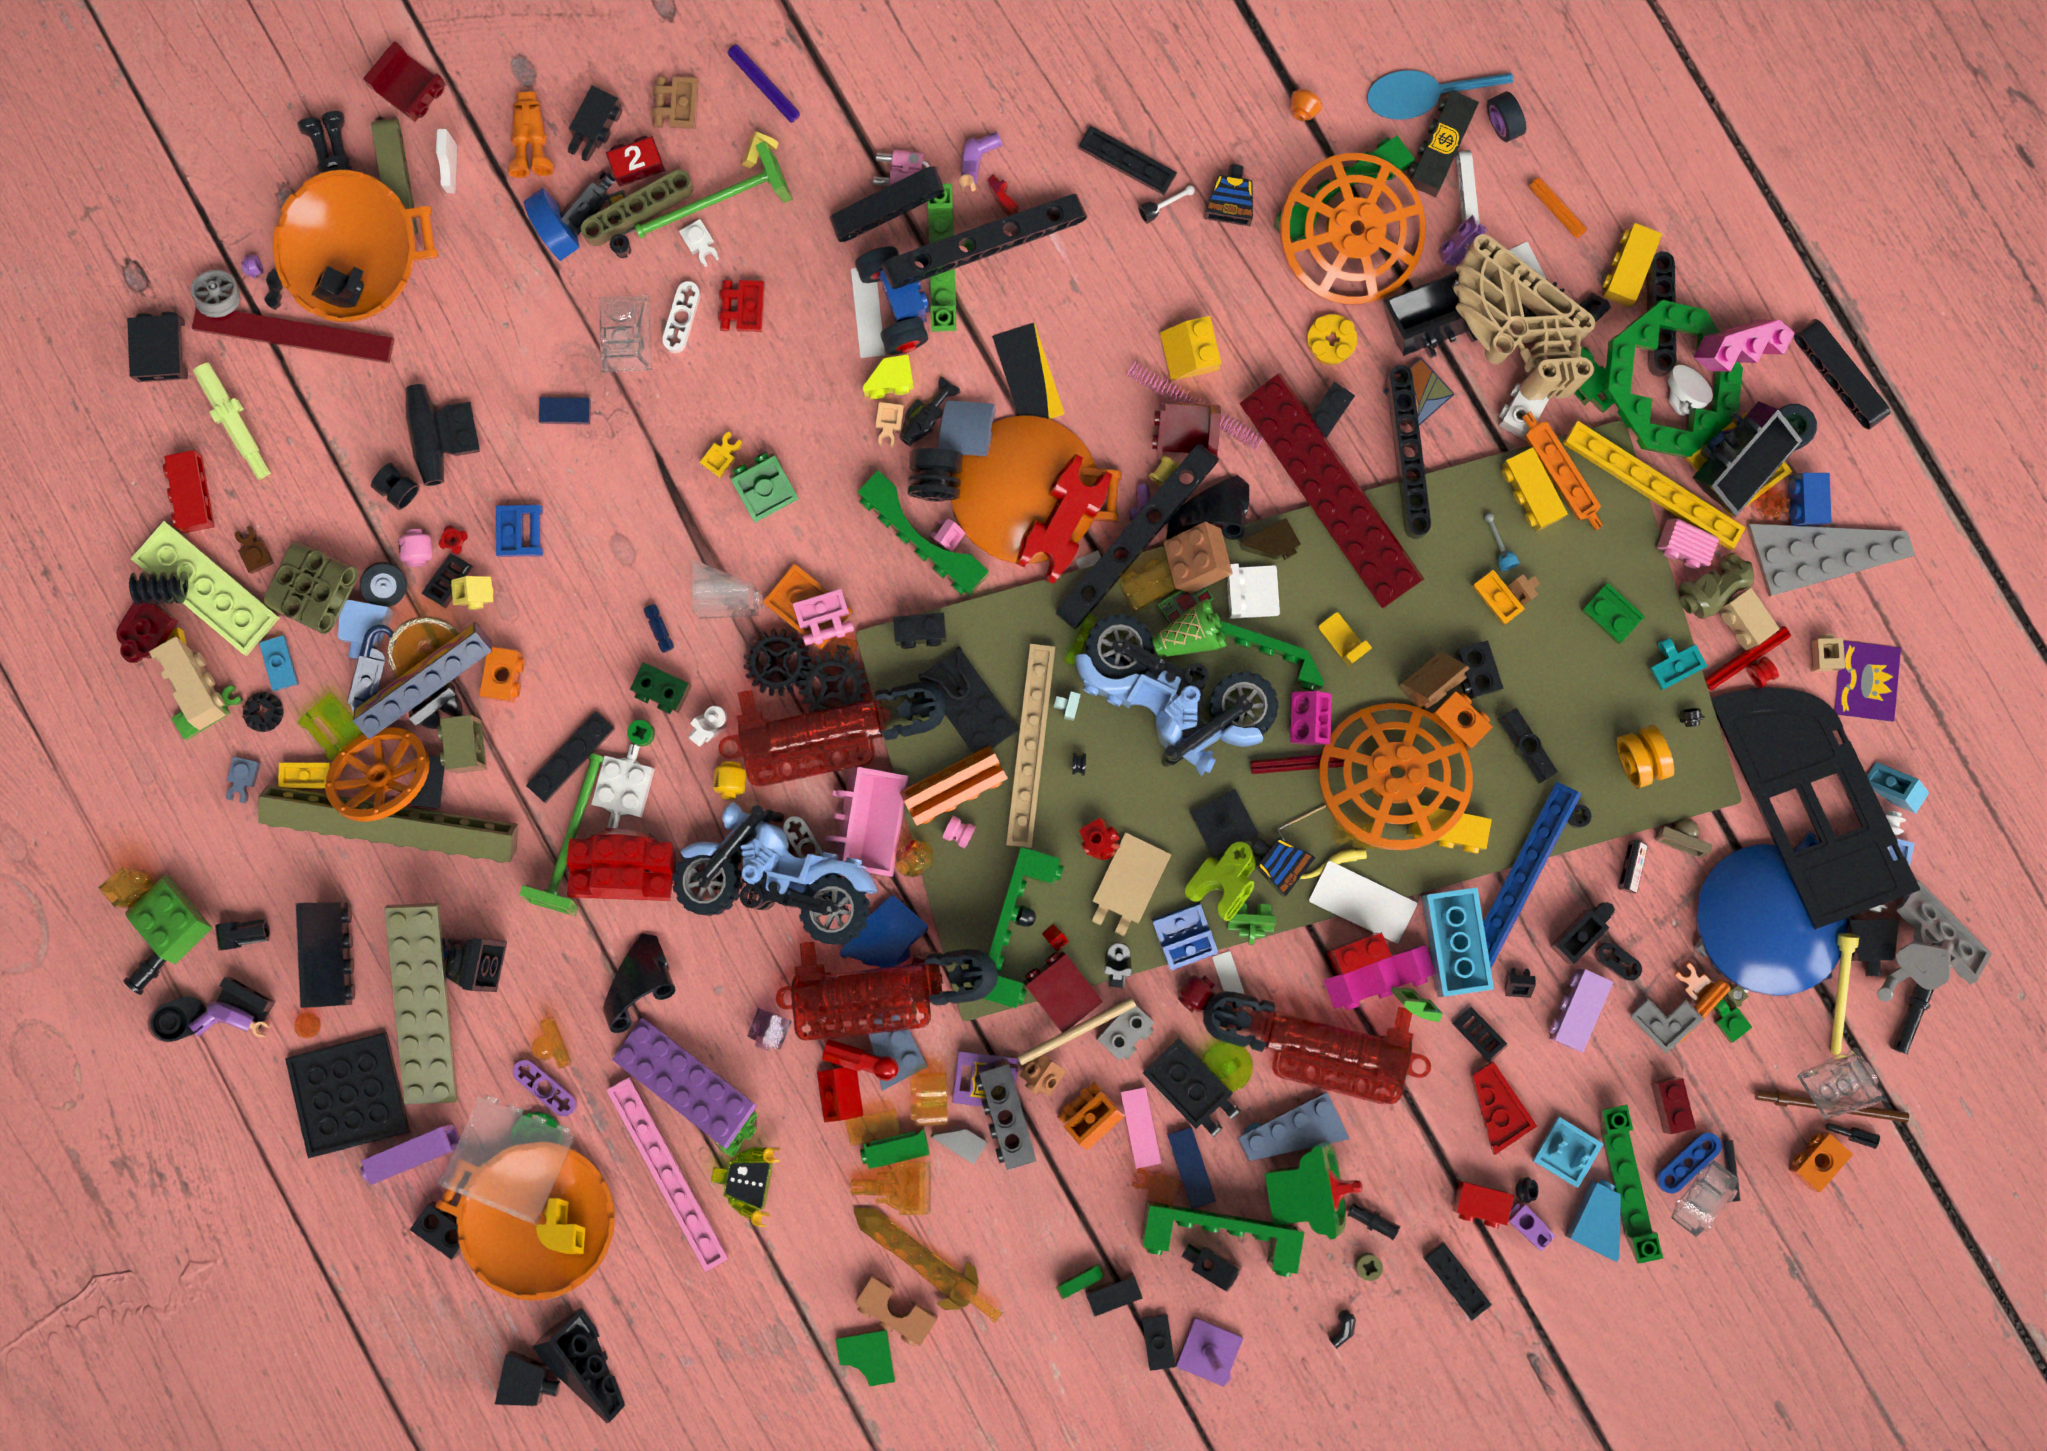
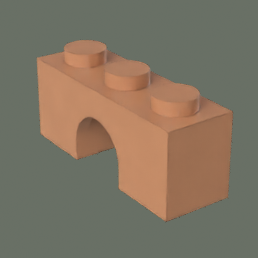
(912, 1325)

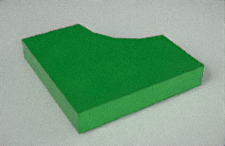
(869, 1354)

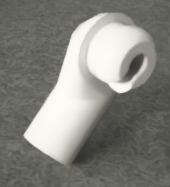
(1679, 406)

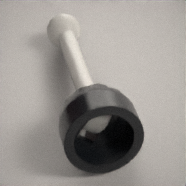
(1149, 210)

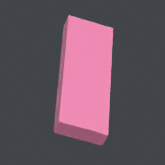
(1140, 1127)

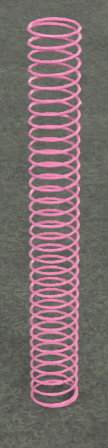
(1128, 375)

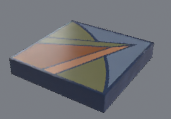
(1429, 390)

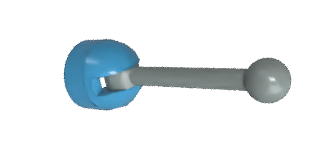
(1507, 559)

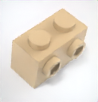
(1748, 619)

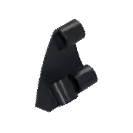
(1219, 504)
(640, 973)

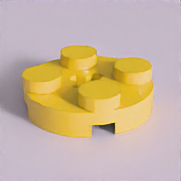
(1342, 329)

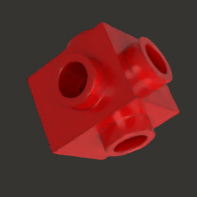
(1099, 839)

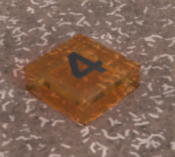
(845, 646)

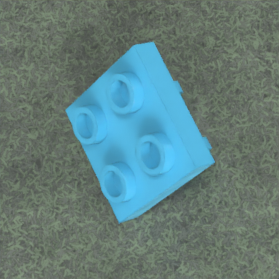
(1567, 1152)

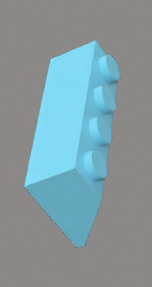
(1457, 942)

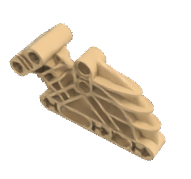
(1559, 319)

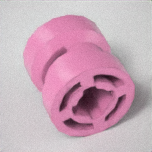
(959, 832)

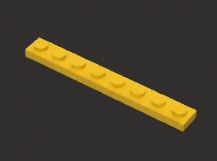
(1653, 485)

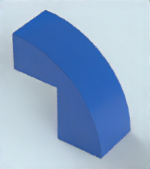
(547, 221)

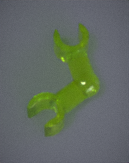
(1080, 639)

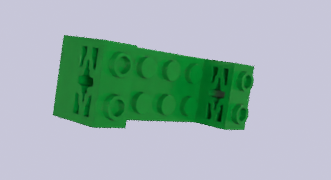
(1032, 866)
(1284, 1245)

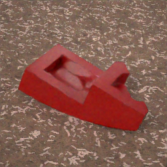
(1004, 201)

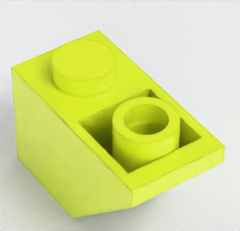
(890, 376)

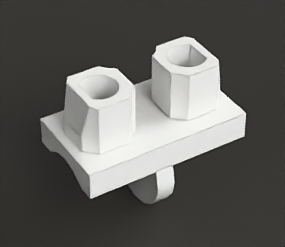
(708, 725)

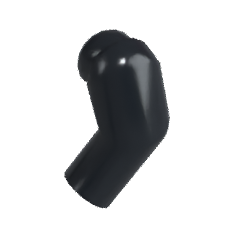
(1347, 1328)

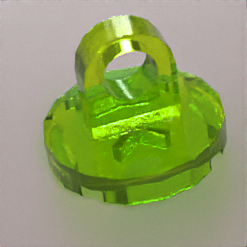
(1230, 1064)

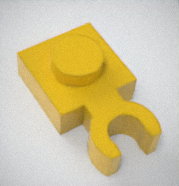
(719, 458)

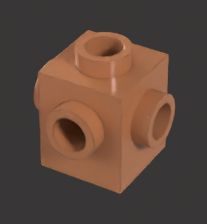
(1042, 1075)

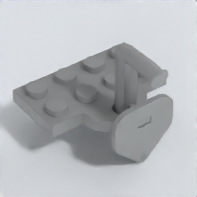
(1937, 946)

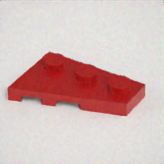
(1500, 1107)

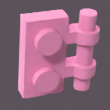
(821, 609)

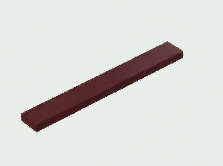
(297, 335)

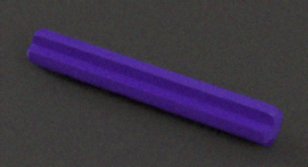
(763, 83)

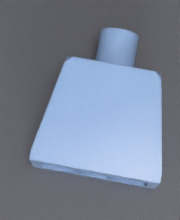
(357, 619)

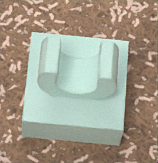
(1069, 706)

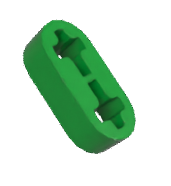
(1080, 1281)

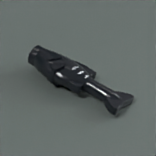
(922, 417)

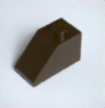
(1273, 541)

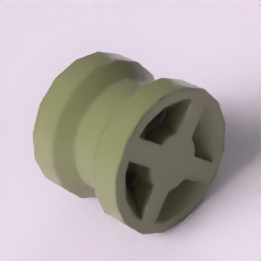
(1363, 1265)

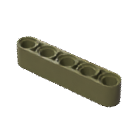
(392, 161)
(643, 196)

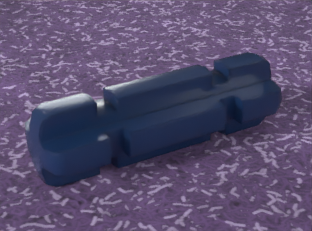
(658, 628)

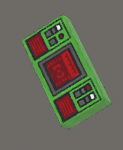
(1181, 602)

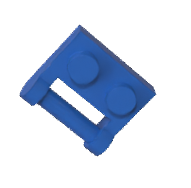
(510, 531)

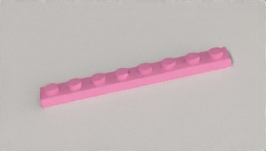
(667, 1174)

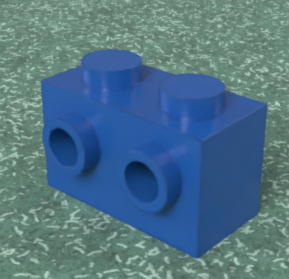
(1810, 499)

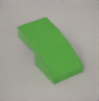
(1415, 1004)

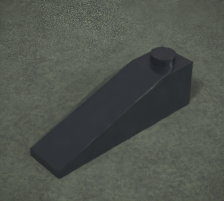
(577, 1359)

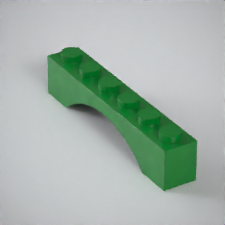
(1389, 150)
(960, 568)

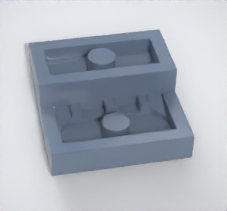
(967, 427)

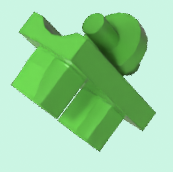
(1253, 925)

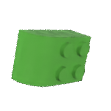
(168, 920)

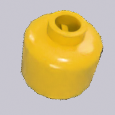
(729, 780)

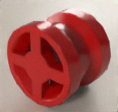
(1762, 672)

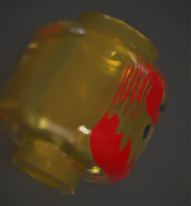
(914, 858)

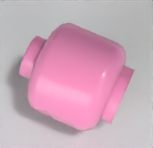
(415, 548)

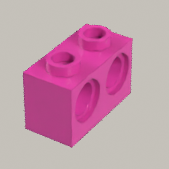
(1310, 718)

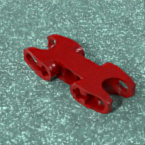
(1055, 534)

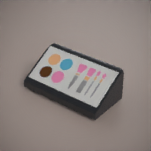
(1633, 866)

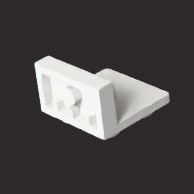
(1253, 592)

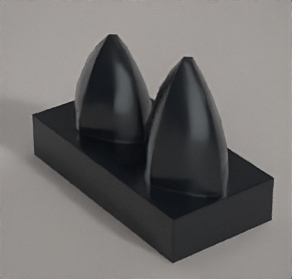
(443, 699)

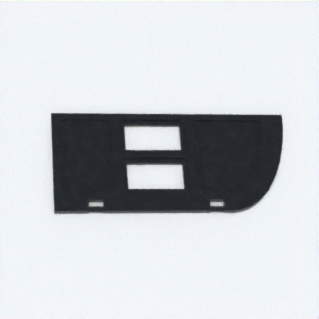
(1787, 743)

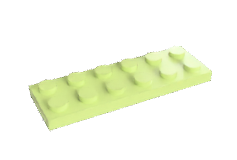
(211, 590)

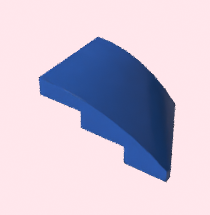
(887, 935)

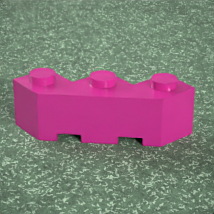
(1743, 344)
(1380, 977)

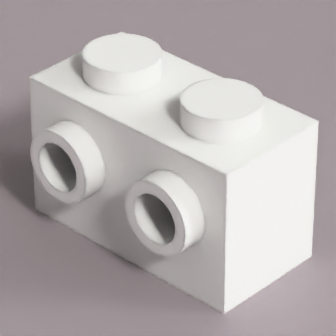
(1512, 414)

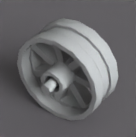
(222, 302)

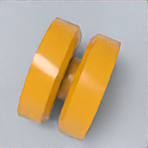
(1645, 756)

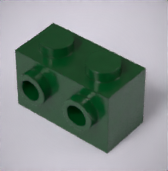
(660, 688)

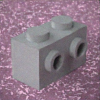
(1125, 1032)

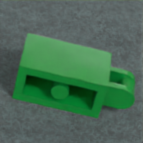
(1593, 385)

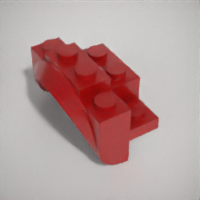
(620, 866)

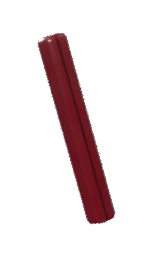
(1291, 764)

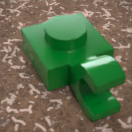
(1731, 1021)

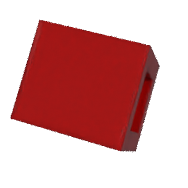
(1055, 937)

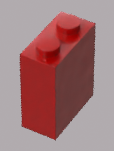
(1358, 953)

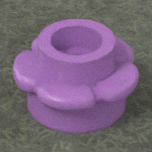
(252, 265)

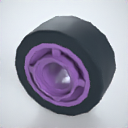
(1506, 116)

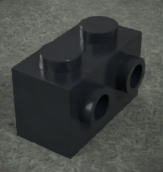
(919, 629)

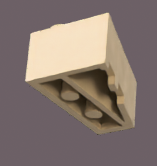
(190, 682)

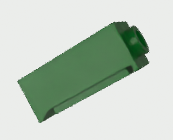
(895, 1149)

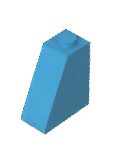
(1598, 1220)

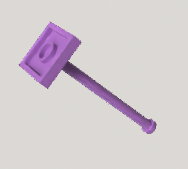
(1209, 1352)

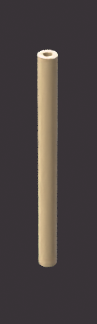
(1076, 1031)

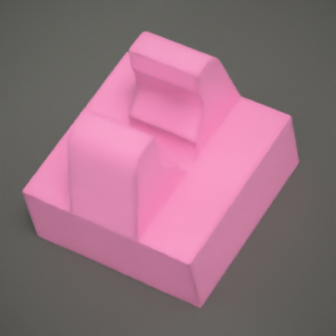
(948, 535)

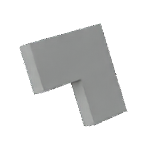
(1664, 1029)

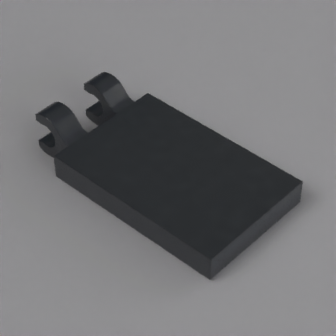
(1191, 1086)

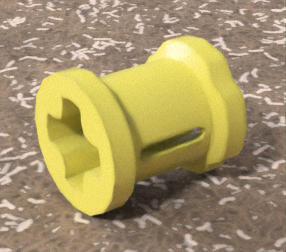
(1163, 471)

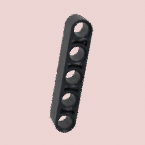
(887, 204)
(1666, 279)
(1842, 374)

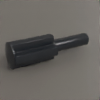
(1856, 1135)

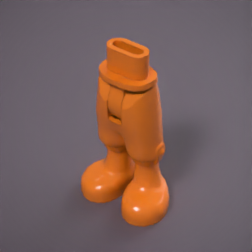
(528, 129)

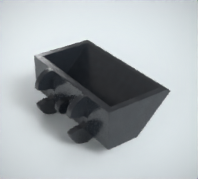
(1426, 316)
(1747, 457)

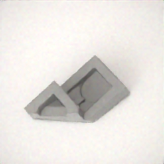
(961, 1142)

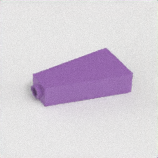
(410, 1154)

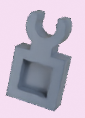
(242, 774)

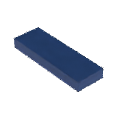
(1191, 1167)

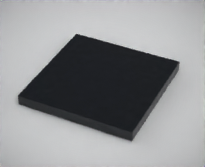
(347, 1095)

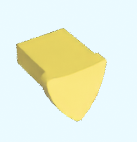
(751, 153)

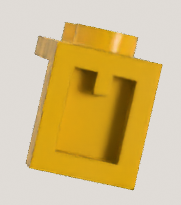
(1343, 639)

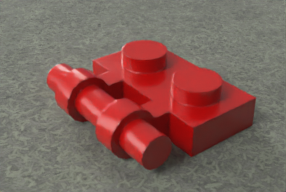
(750, 305)

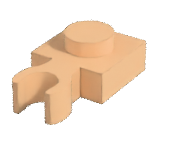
(889, 419)

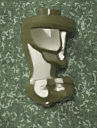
(1712, 590)

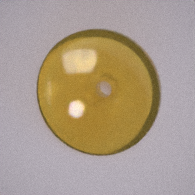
(407, 641)

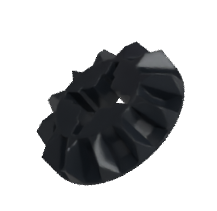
(272, 717)

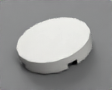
(1690, 386)

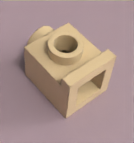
(1835, 649)

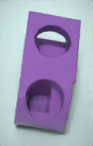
(1530, 1226)

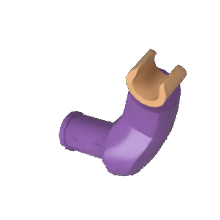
(972, 156)
(226, 1014)

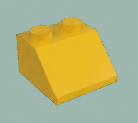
(1191, 349)

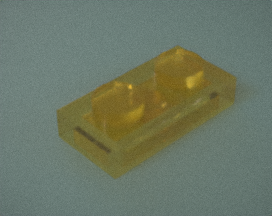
(873, 1127)

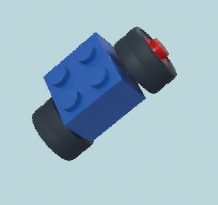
(906, 303)

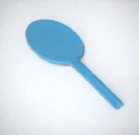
(1414, 93)

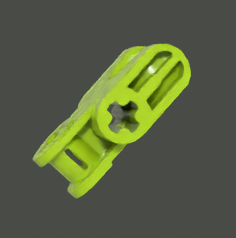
(1226, 875)

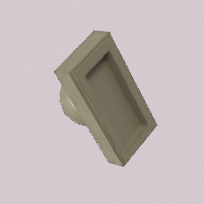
(1684, 838)

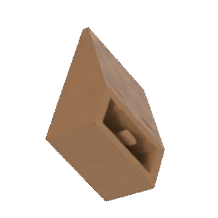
(1434, 680)

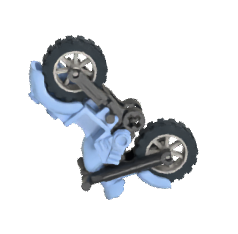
(1173, 694)
(774, 876)

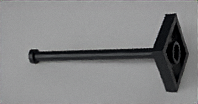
(1224, 823)

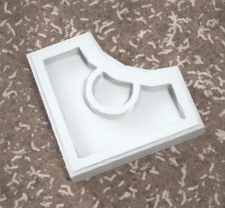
(447, 156)

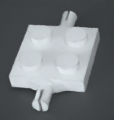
(623, 786)

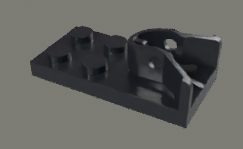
(969, 702)

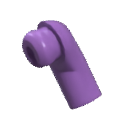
(1143, 497)

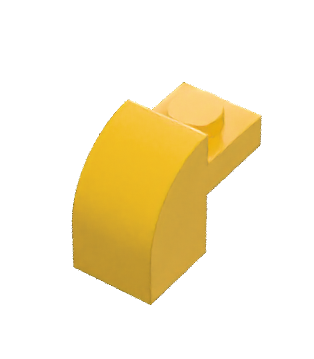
(557, 1233)

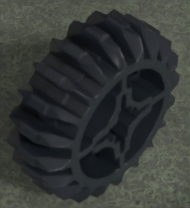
(762, 646)

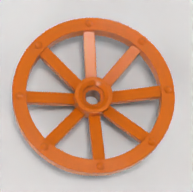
(378, 777)

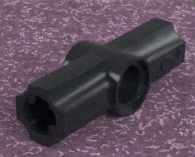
(1537, 759)

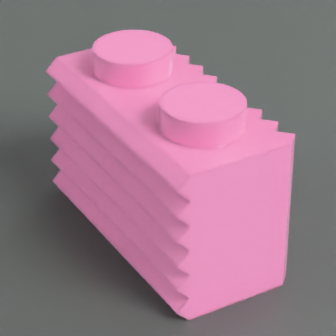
(1687, 543)

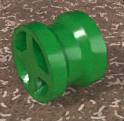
(643, 736)

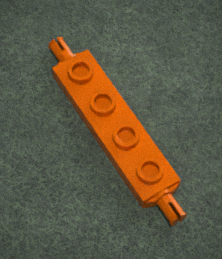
(1562, 471)

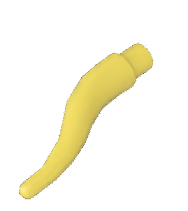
(1340, 857)

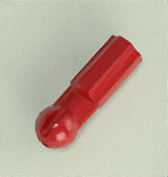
(858, 1059)

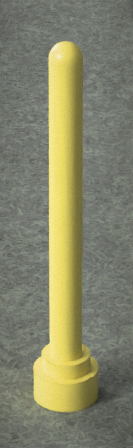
(1847, 945)

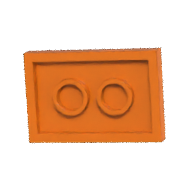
(794, 588)

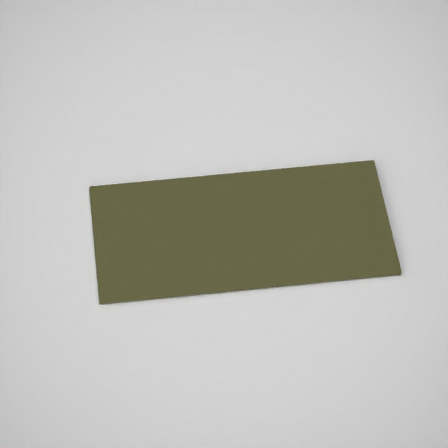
(1551, 658)

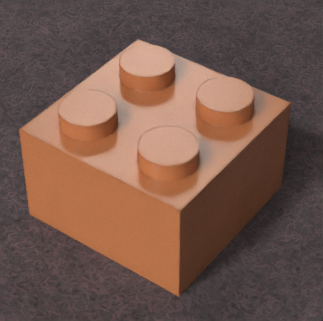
(1198, 557)

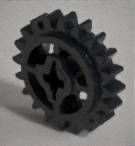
(824, 678)

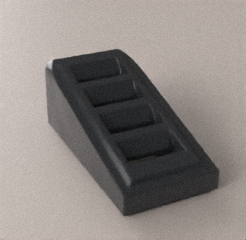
(440, 575)
(1493, 1053)

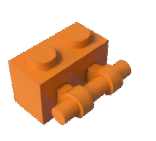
(1093, 1119)

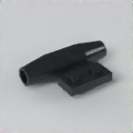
(434, 433)

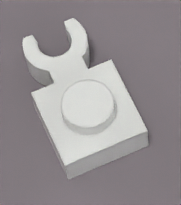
(697, 240)

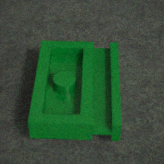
(1613, 613)

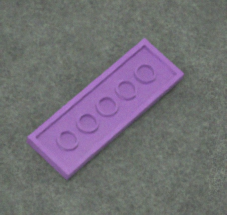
(684, 1083)

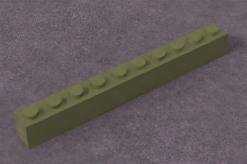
(407, 827)

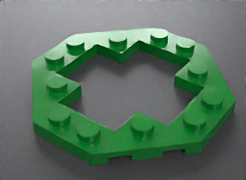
(1636, 409)

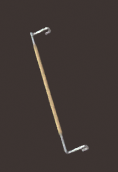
(1306, 815)

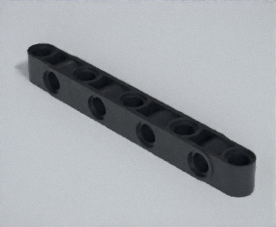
(984, 241)
(1137, 536)

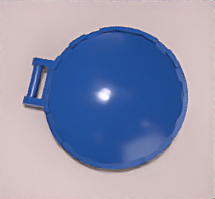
(1759, 926)

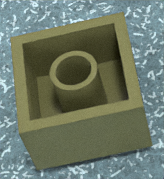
(462, 744)

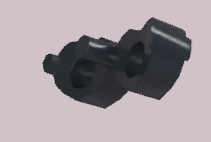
(275, 285)

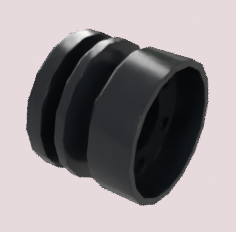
(934, 479)

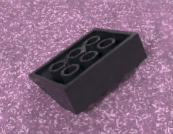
(324, 954)

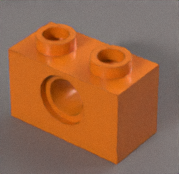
(496, 661)
(1478, 721)
(1834, 1158)

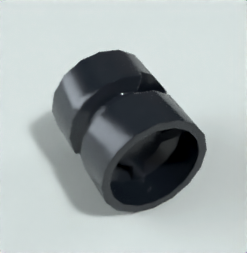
(391, 483)

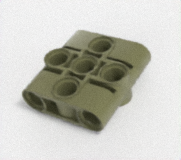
(311, 587)

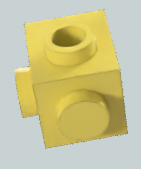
(472, 591)

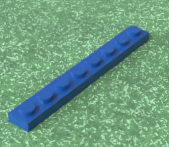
(1528, 867)

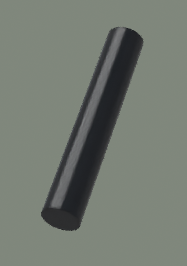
(1730, 1162)

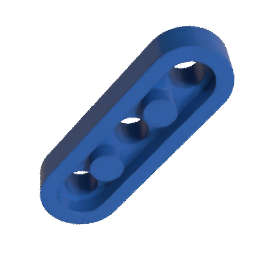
(1699, 1159)

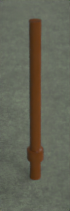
(1783, 1098)

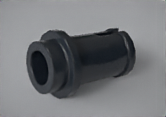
(623, 242)

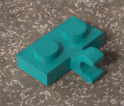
(1677, 664)

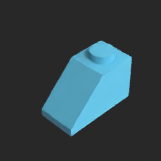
(1897, 787)

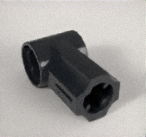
(235, 934)

